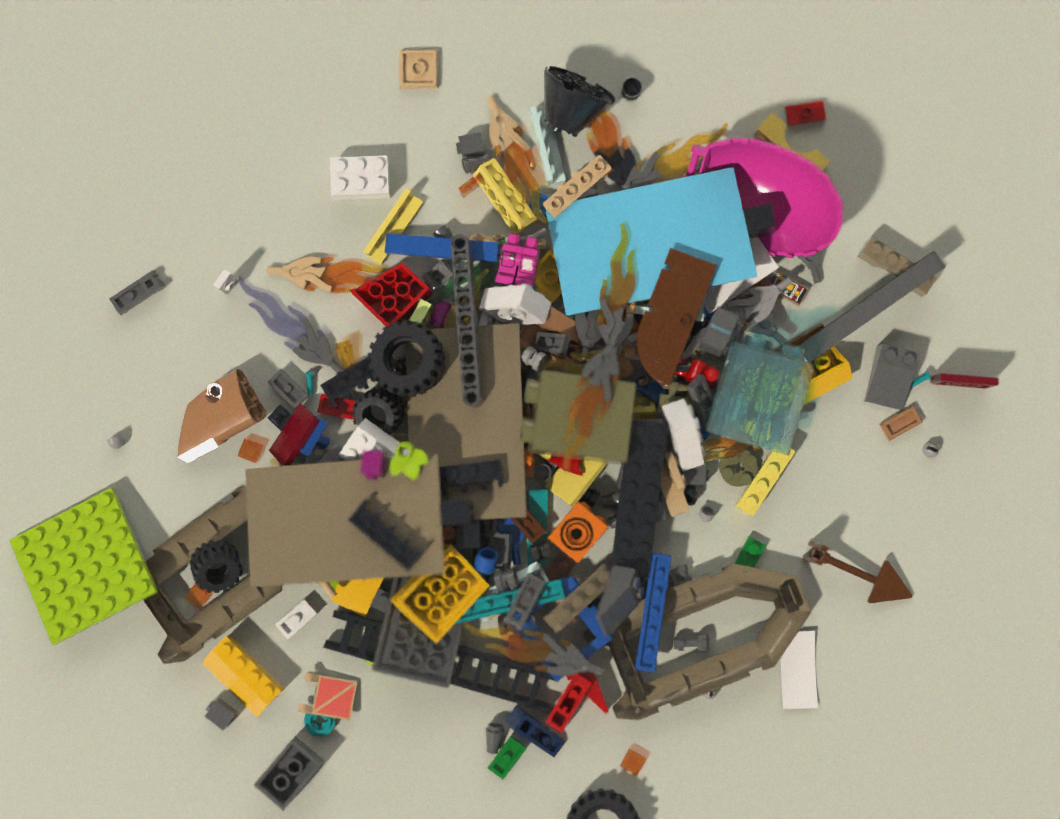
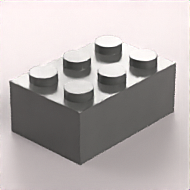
(289, 773)

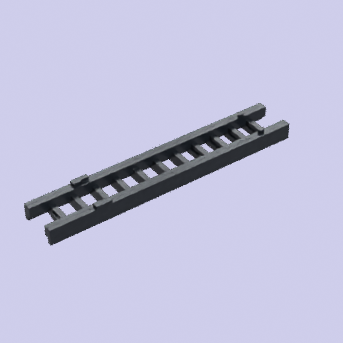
(362, 653)

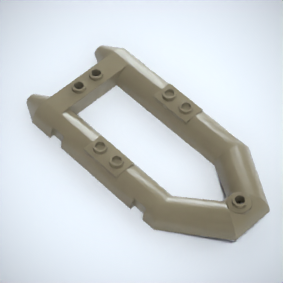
(188, 637)
(720, 670)

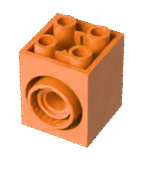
(590, 526)

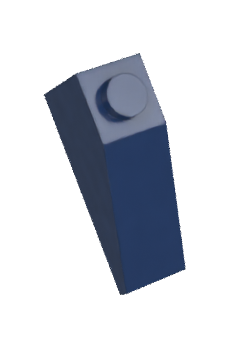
(534, 731)

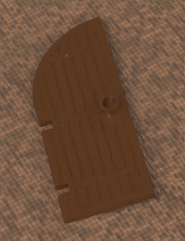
(676, 306)

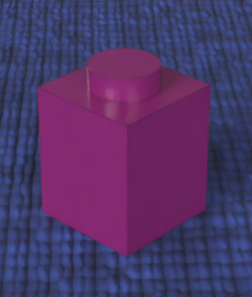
(373, 464)

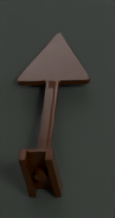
(886, 586)

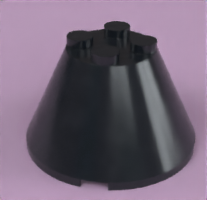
(572, 101)

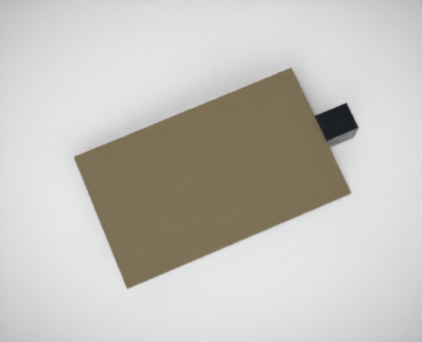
(464, 434)
(303, 527)

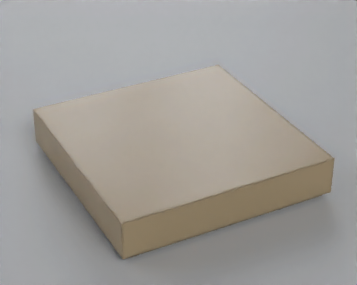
(418, 69)

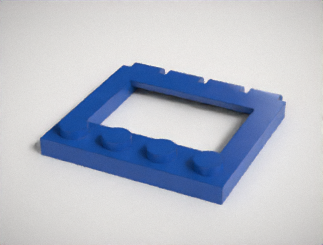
(588, 616)

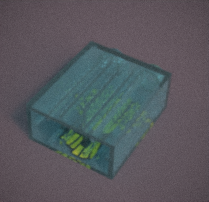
(760, 395)

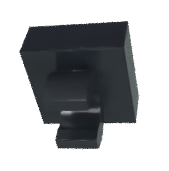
(280, 417)

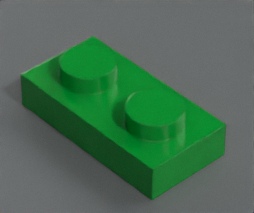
(750, 553)
(506, 757)

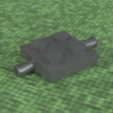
(502, 545)

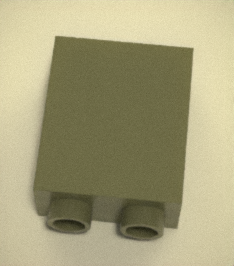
(552, 398)

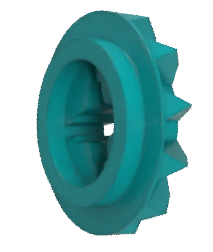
(314, 728)

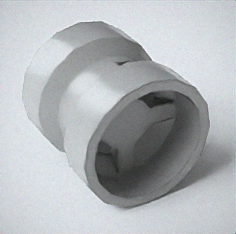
(534, 358)

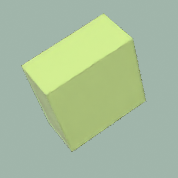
(422, 313)

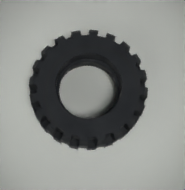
(386, 345)

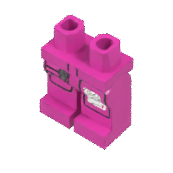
(518, 256)

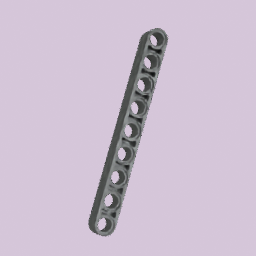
(872, 306)
(463, 312)

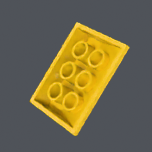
(440, 599)

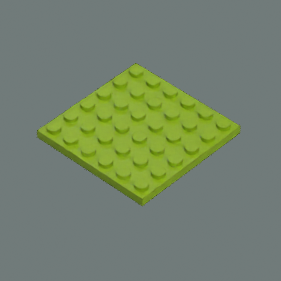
(83, 566)

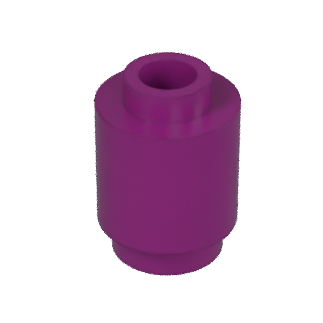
(439, 314)

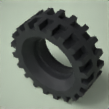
(602, 800)

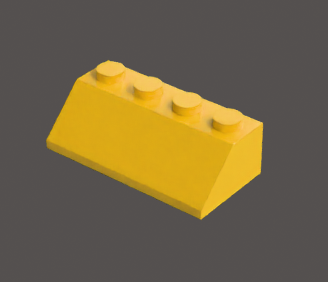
(829, 372)
(243, 675)

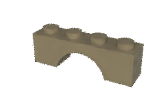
(884, 257)
(578, 599)

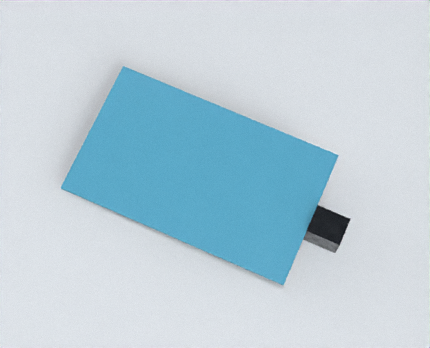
(687, 214)

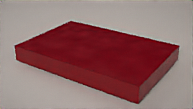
(964, 381)
(294, 435)

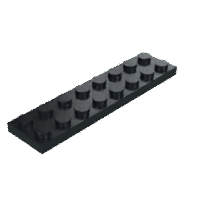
(639, 497)

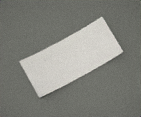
(799, 672)

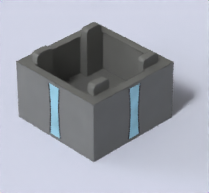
(719, 332)

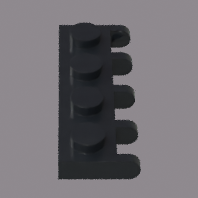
(349, 379)
(470, 473)
(385, 537)

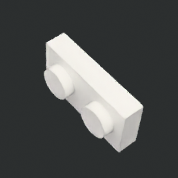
(296, 619)

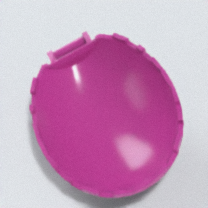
(800, 193)

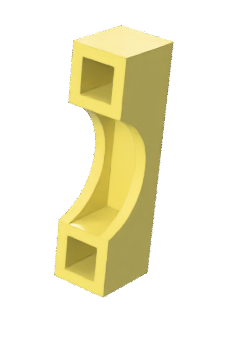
(773, 131)
(763, 482)

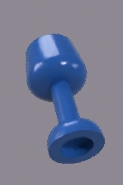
(486, 561)

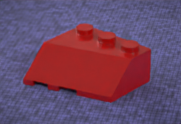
(392, 294)

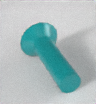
(926, 376)
(310, 382)

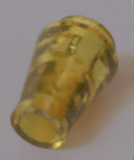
(345, 353)

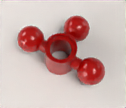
(698, 367)

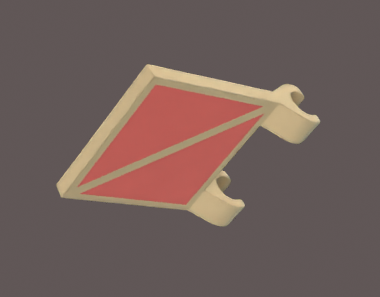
(332, 698)

